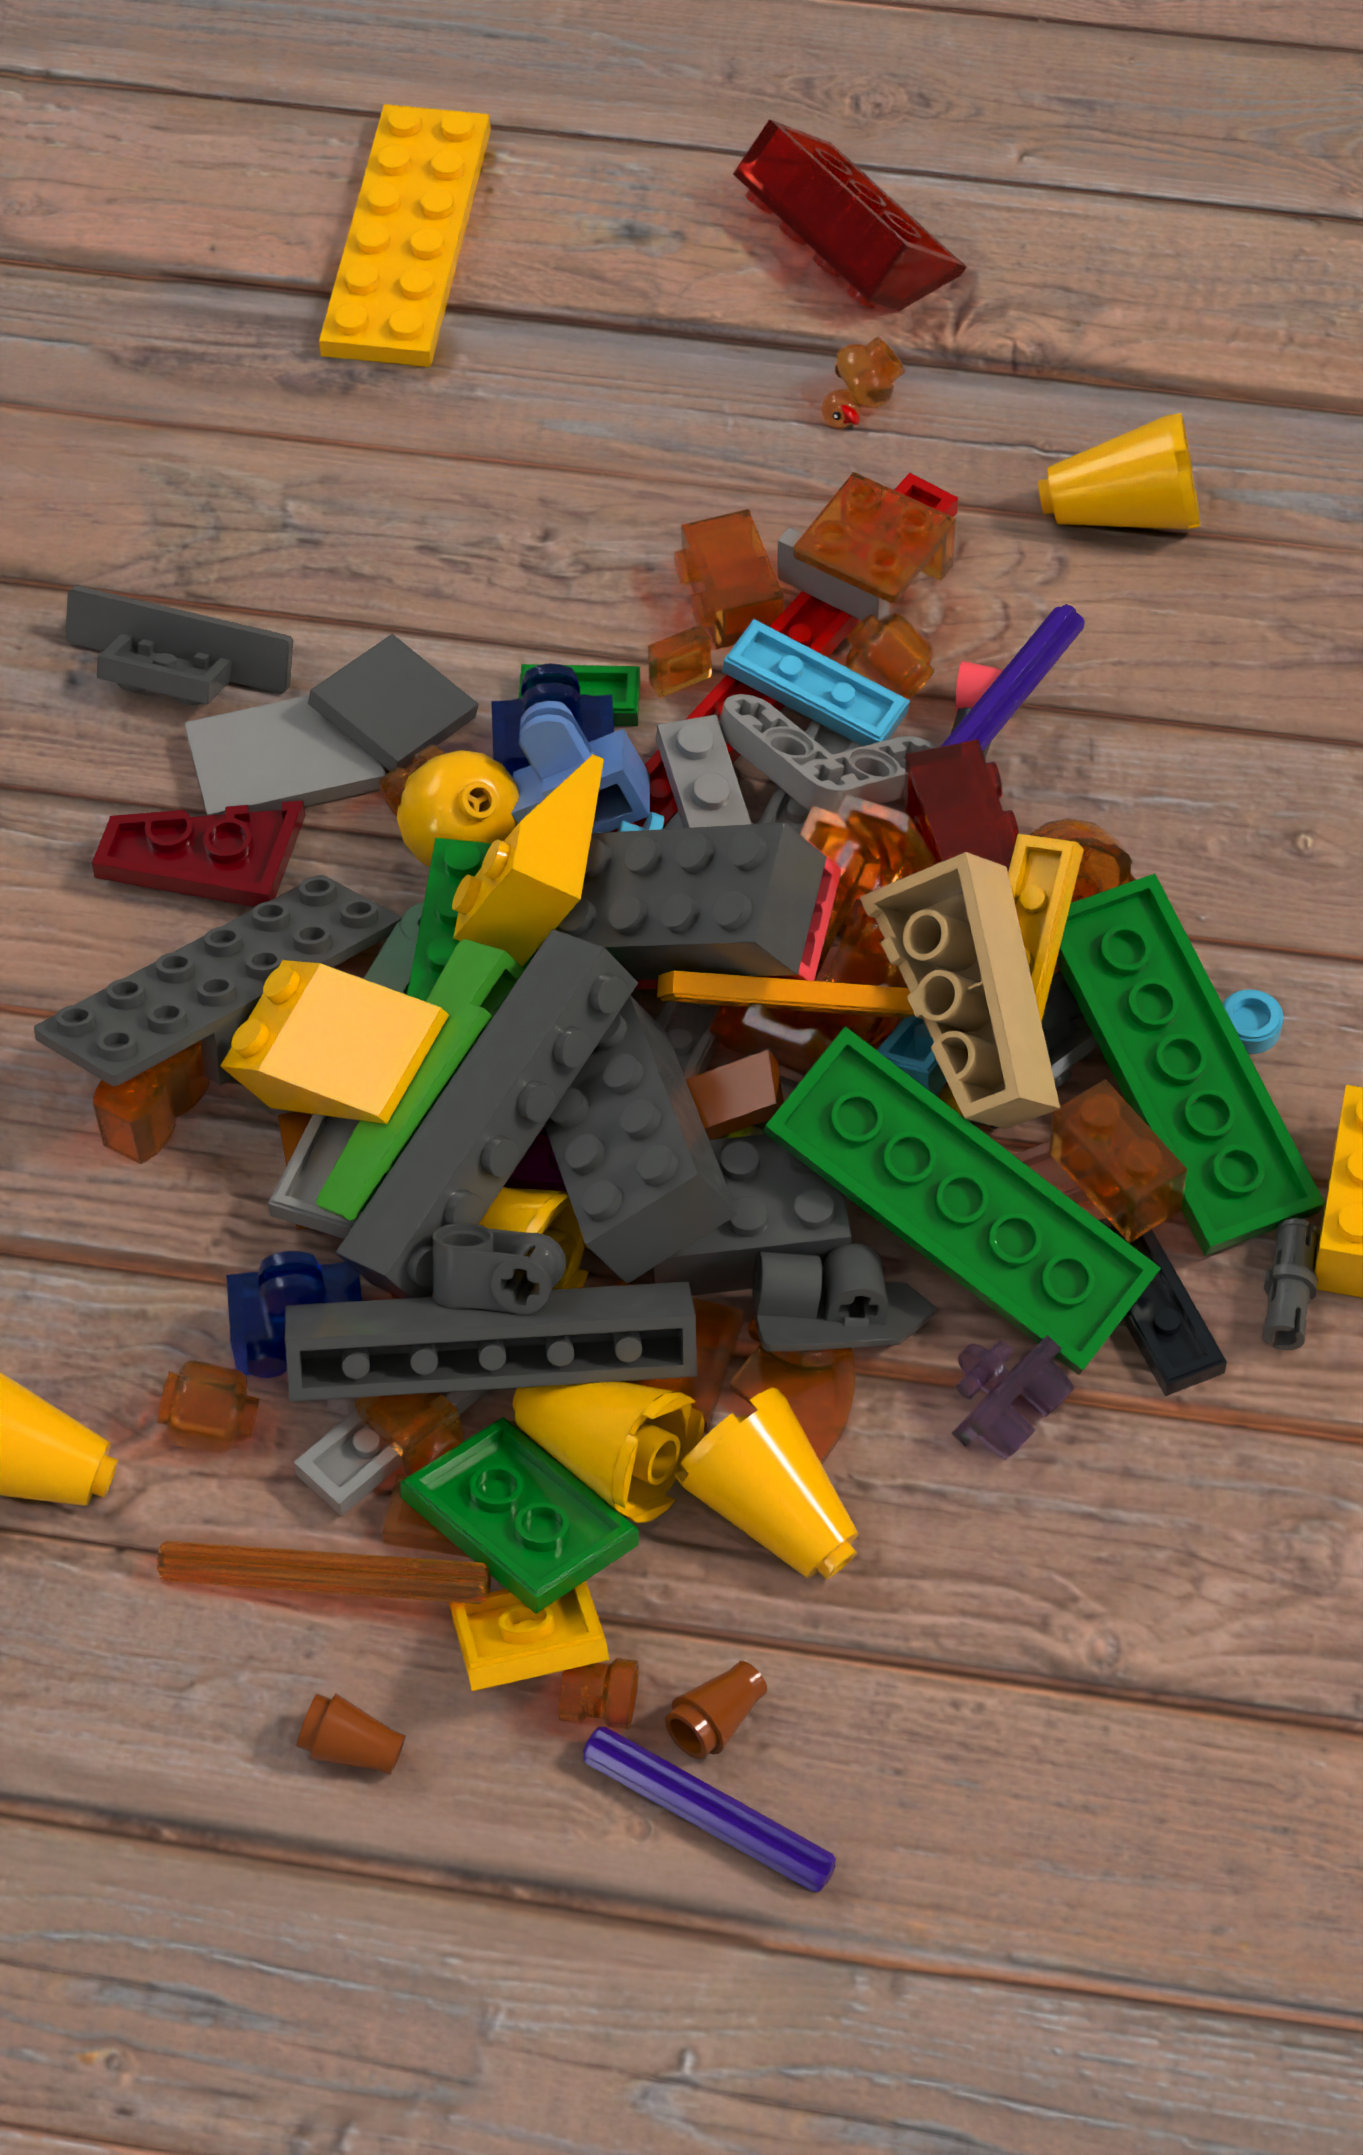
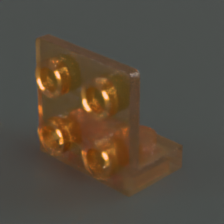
(878, 539)

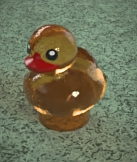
(870, 377)

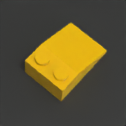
(534, 873)
(332, 1043)

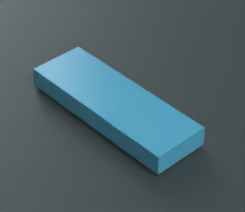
(815, 685)

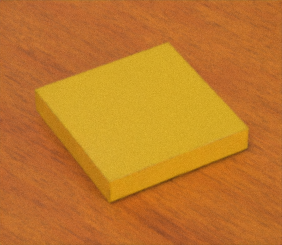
(511, 1643)

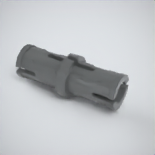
(1290, 1284)

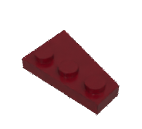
(213, 857)

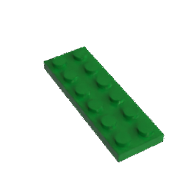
(1183, 1064)
(961, 1199)

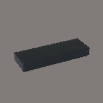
(1170, 1326)

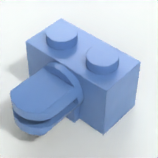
(558, 747)

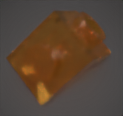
(413, 1425)

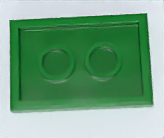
(519, 1514)

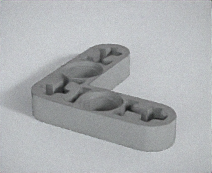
(807, 768)

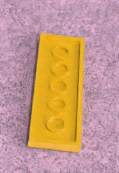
(405, 236)

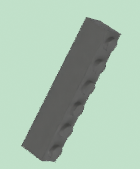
(489, 1112)
(435, 1349)

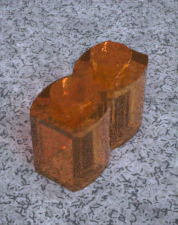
(143, 1111)

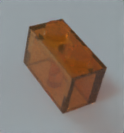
(728, 576)
(1117, 1160)

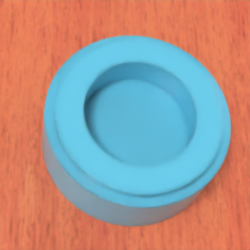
(1255, 1018)

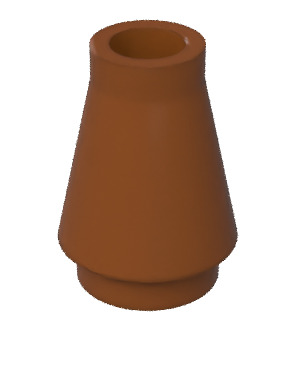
(713, 1711)
(348, 1736)

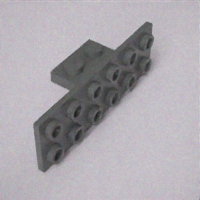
(212, 983)

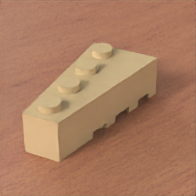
(971, 984)

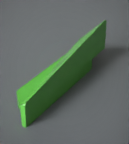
(471, 993)

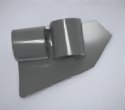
(834, 1303)

